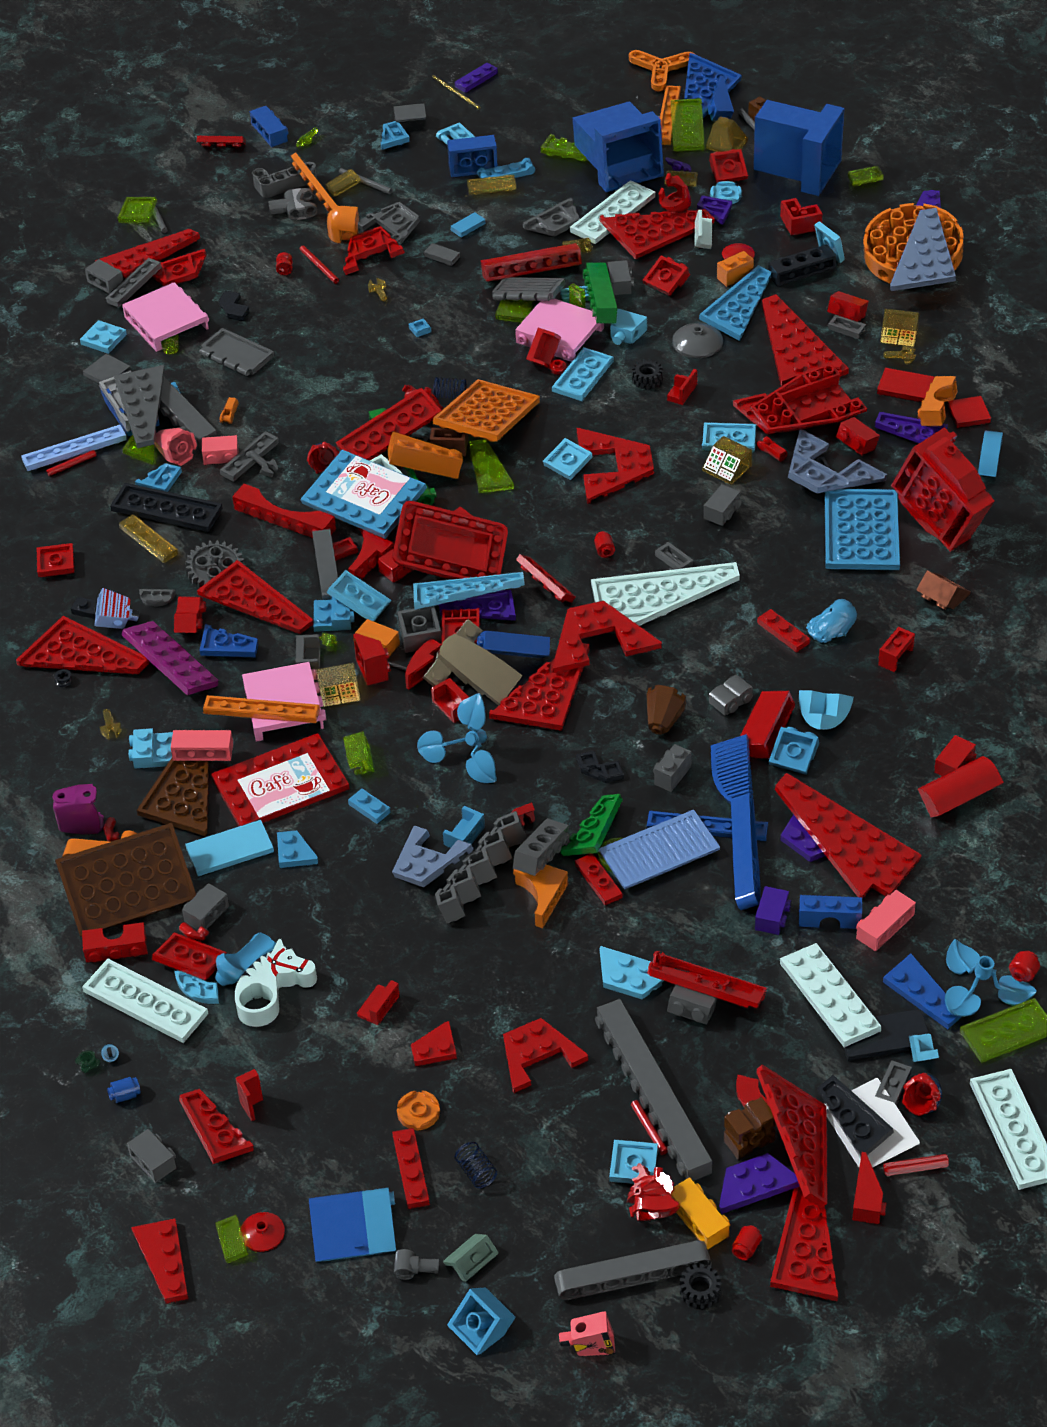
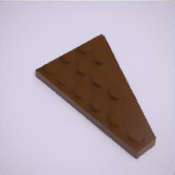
(180, 796)

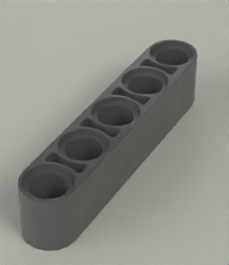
(325, 560)

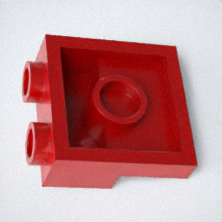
(728, 165)
(666, 275)

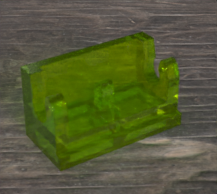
(358, 753)

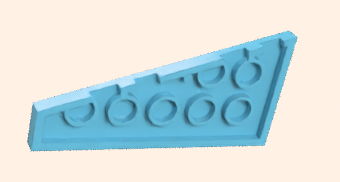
(445, 591)

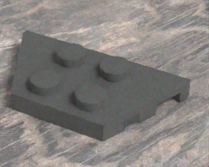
(554, 220)

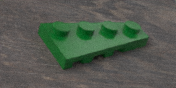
(594, 829)

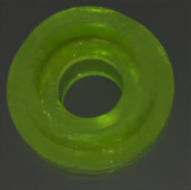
(328, 639)

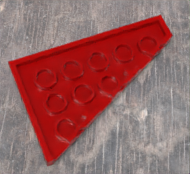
(81, 648)
(803, 1131)

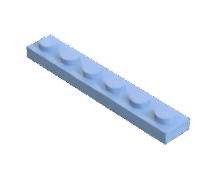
(73, 447)

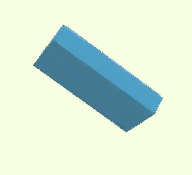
(468, 224)

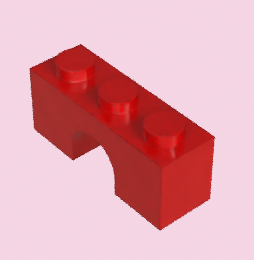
(131, 943)

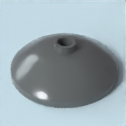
(697, 340)

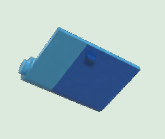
(352, 1224)

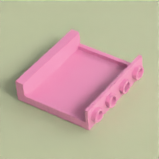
(164, 314)
(566, 320)
(283, 684)

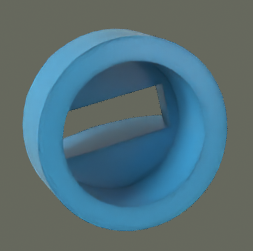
(114, 1051)

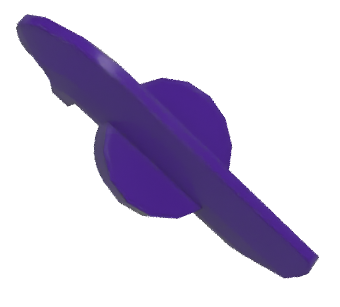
(677, 165)

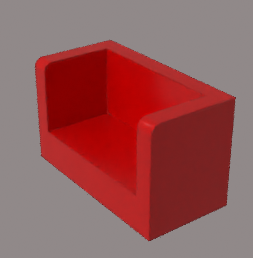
(543, 347)
(895, 647)
(447, 697)

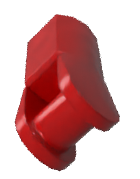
(772, 449)

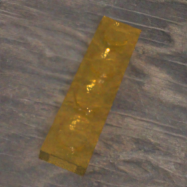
(148, 538)

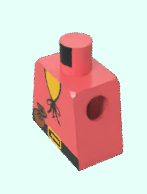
(590, 1335)

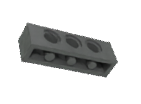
(541, 846)

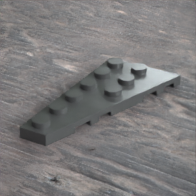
(141, 400)

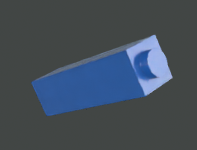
(514, 644)

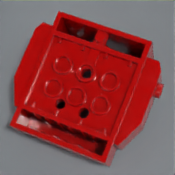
(943, 490)

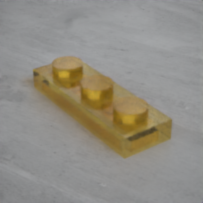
(491, 184)

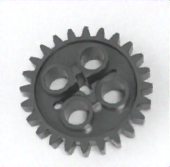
(210, 561)

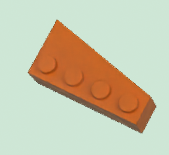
(423, 456)

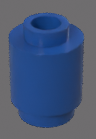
(123, 1089)

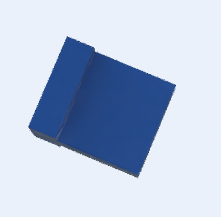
(799, 143)
(620, 144)

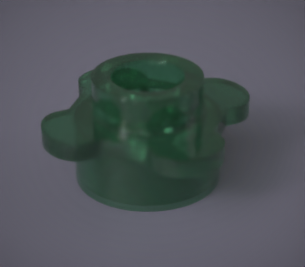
(84, 1057)

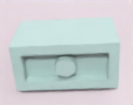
(703, 231)

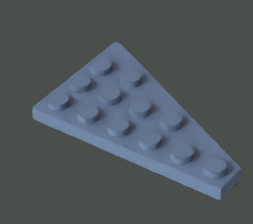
(925, 255)

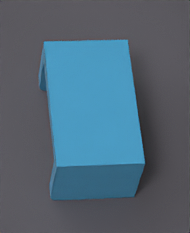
(467, 829)

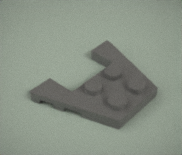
(395, 219)

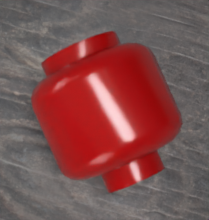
(1025, 965)

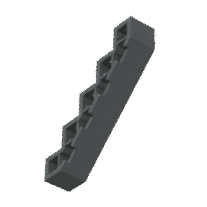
(479, 866)

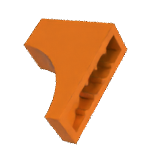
(546, 888)

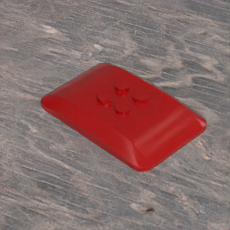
(448, 542)

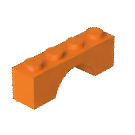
(933, 409)

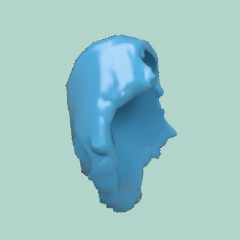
(833, 621)

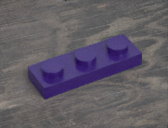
(476, 77)

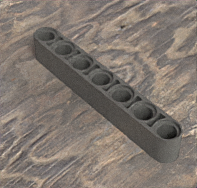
(630, 1270)

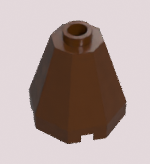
(664, 708)

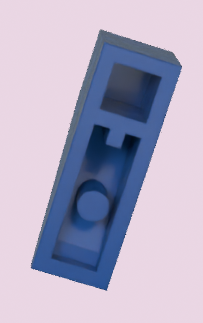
(720, 102)

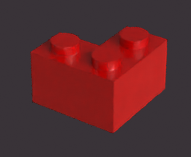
(798, 218)

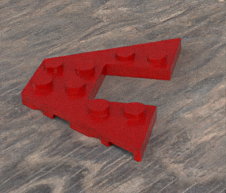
(632, 461)
(595, 620)

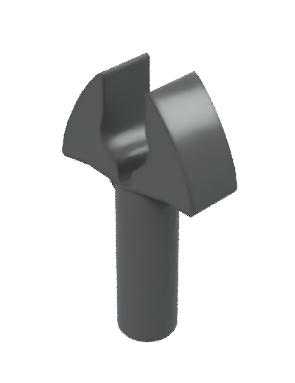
(265, 464)

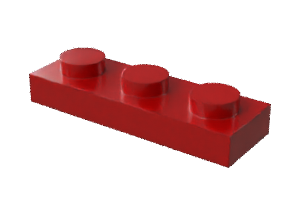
(221, 141)
(783, 630)

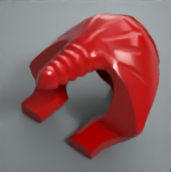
(676, 201)

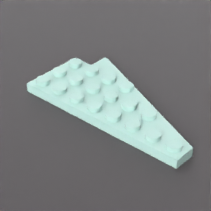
(656, 593)

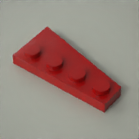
(213, 1128)

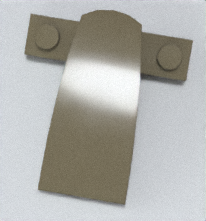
(473, 665)

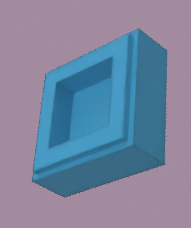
(420, 327)

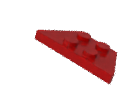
(181, 268)

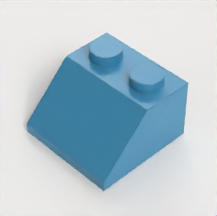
(480, 1320)

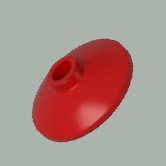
(266, 1238)

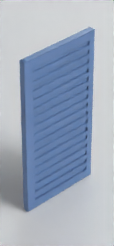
(659, 849)

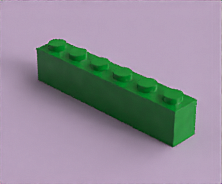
(600, 293)

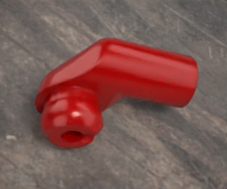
(108, 830)
(188, 931)

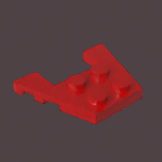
(369, 243)
(535, 1043)

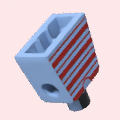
(114, 610)

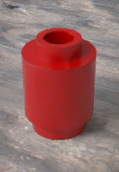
(604, 544)
(746, 1242)

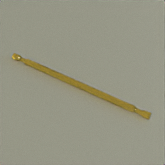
(455, 91)

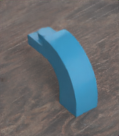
(990, 453)

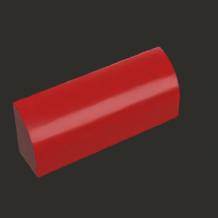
(765, 721)
(960, 786)

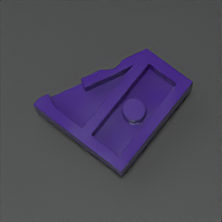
(716, 207)

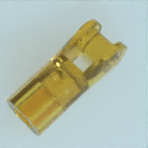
(584, 244)

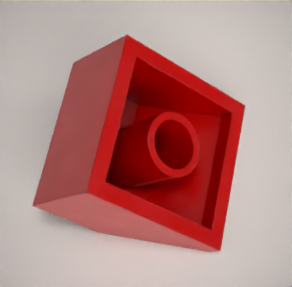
(371, 659)

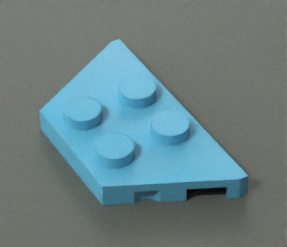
(627, 974)

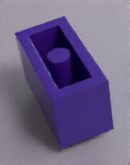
(772, 910)

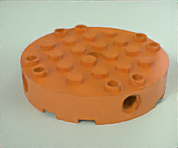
(890, 231)

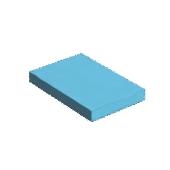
(741, 433)
(358, 596)

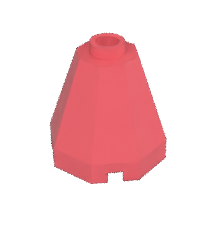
(175, 445)

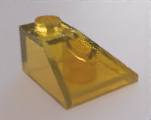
(725, 136)

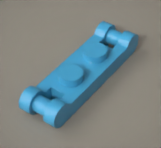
(517, 169)

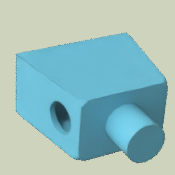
(628, 327)

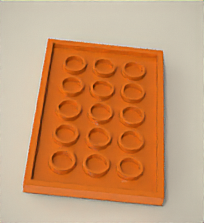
(486, 410)

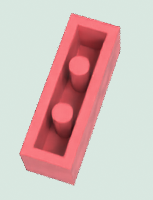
(202, 745)
(885, 920)

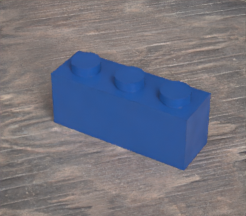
(269, 126)

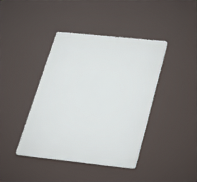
(898, 1142)

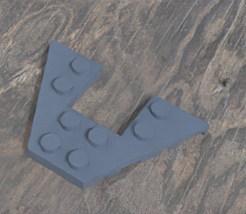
(820, 478)

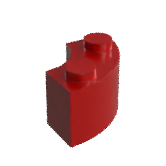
(189, 615)

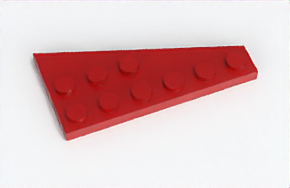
(132, 258)
(250, 594)
(805, 1251)

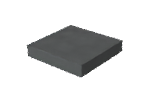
(106, 368)

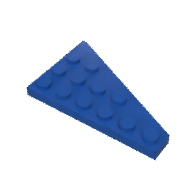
(702, 78)

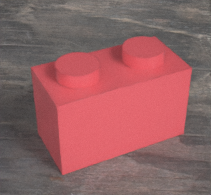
(219, 449)

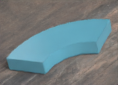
(197, 988)

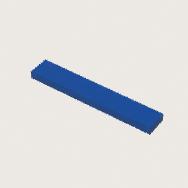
(717, 826)

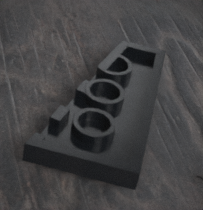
(857, 1120)

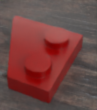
(434, 1046)

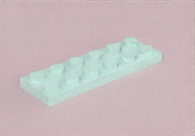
(625, 200)
(830, 995)
(145, 1000)
(1013, 1127)

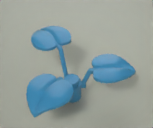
(471, 713)
(964, 1003)

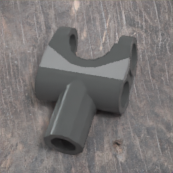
(294, 204)

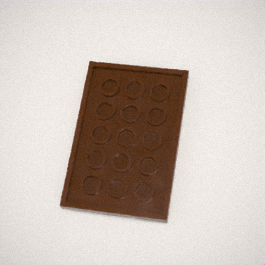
(126, 879)

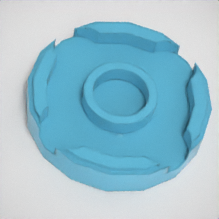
(727, 191)

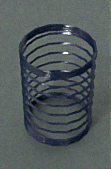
(463, 386)
(481, 1171)

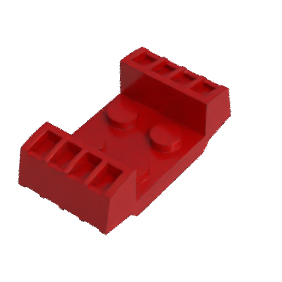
(454, 619)

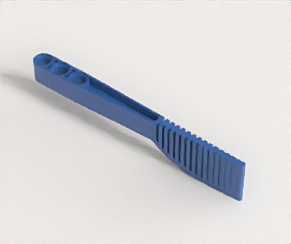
(733, 779)

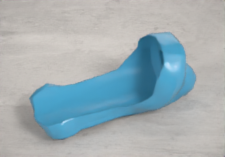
(232, 966)

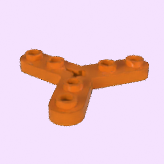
(653, 63)

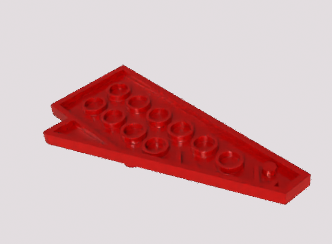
(794, 343)
(854, 847)

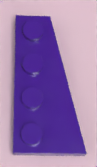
(906, 427)
(491, 605)

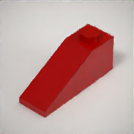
(869, 1195)

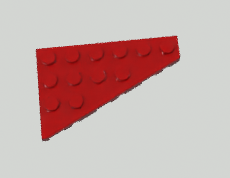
(648, 233)
(542, 699)

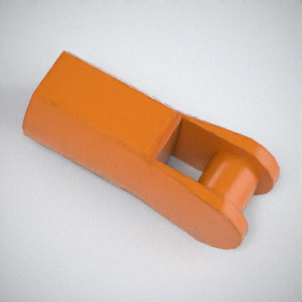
(229, 410)

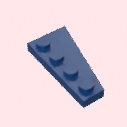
(920, 989)

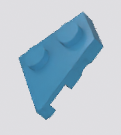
(393, 135)
(161, 478)
(294, 850)

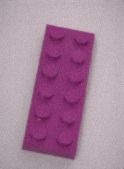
(170, 658)

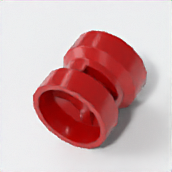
(284, 263)

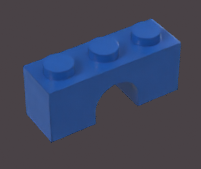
(815, 908)

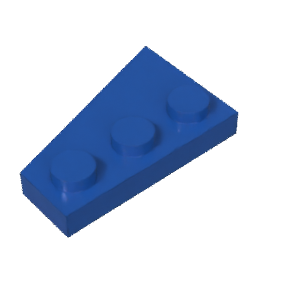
(225, 644)

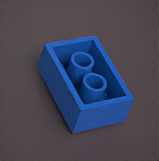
(471, 154)

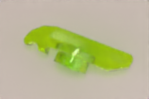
(307, 138)

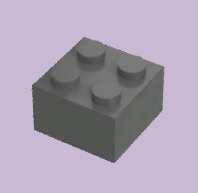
(418, 627)

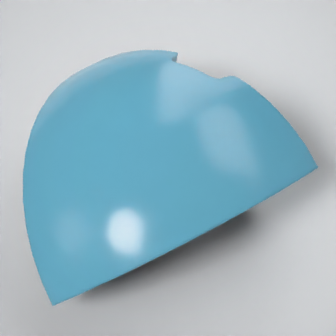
(824, 709)

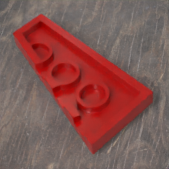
(163, 1255)

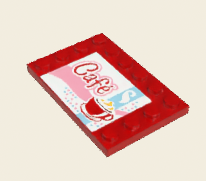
(280, 781)

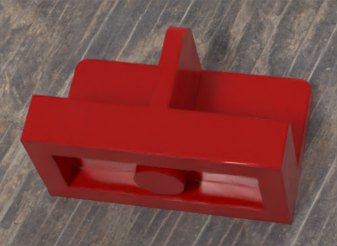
(682, 387)

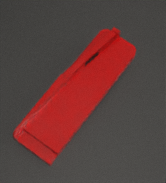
(706, 981)

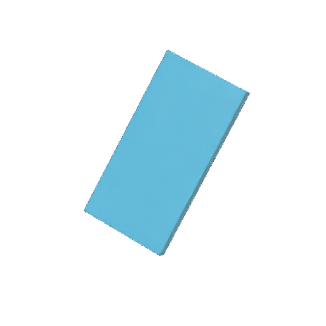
(582, 374)
(229, 848)

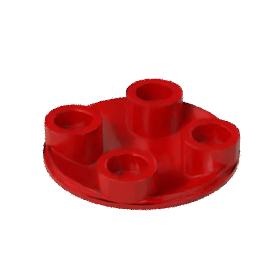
(736, 248)

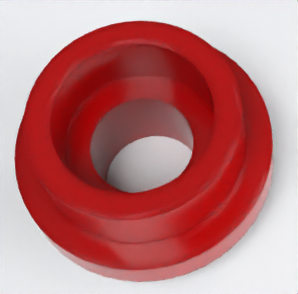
(557, 367)

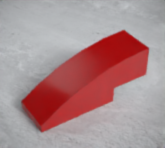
(421, 662)

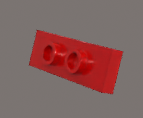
(598, 879)

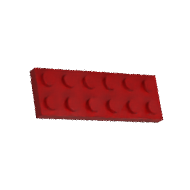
(403, 418)

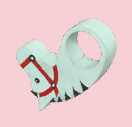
(265, 977)

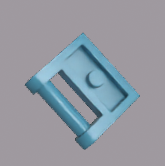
(456, 131)

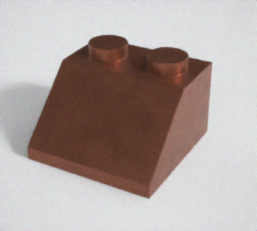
(942, 590)

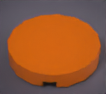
(418, 1110)

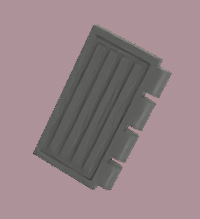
(528, 289)
(236, 352)

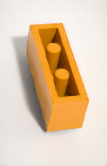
(700, 1213)

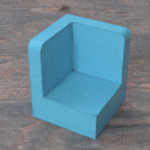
(922, 1048)

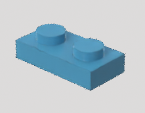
(369, 806)

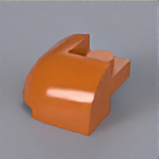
(342, 223)

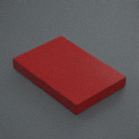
(904, 384)
(188, 956)

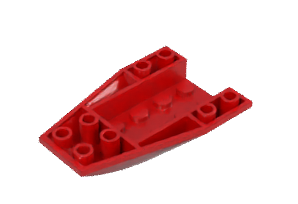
(807, 402)

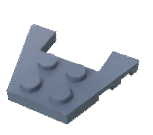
(424, 865)

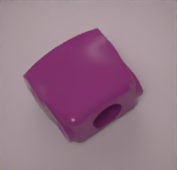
(75, 811)

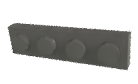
(133, 282)
(243, 461)

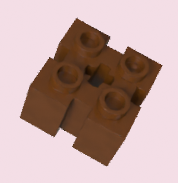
(749, 1128)

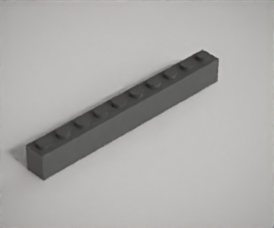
(654, 1091)

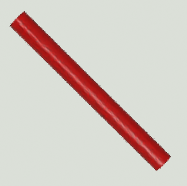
(319, 264)

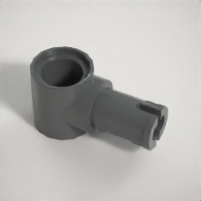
(408, 1264)

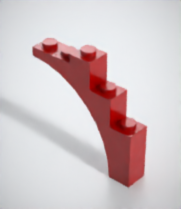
(372, 549)

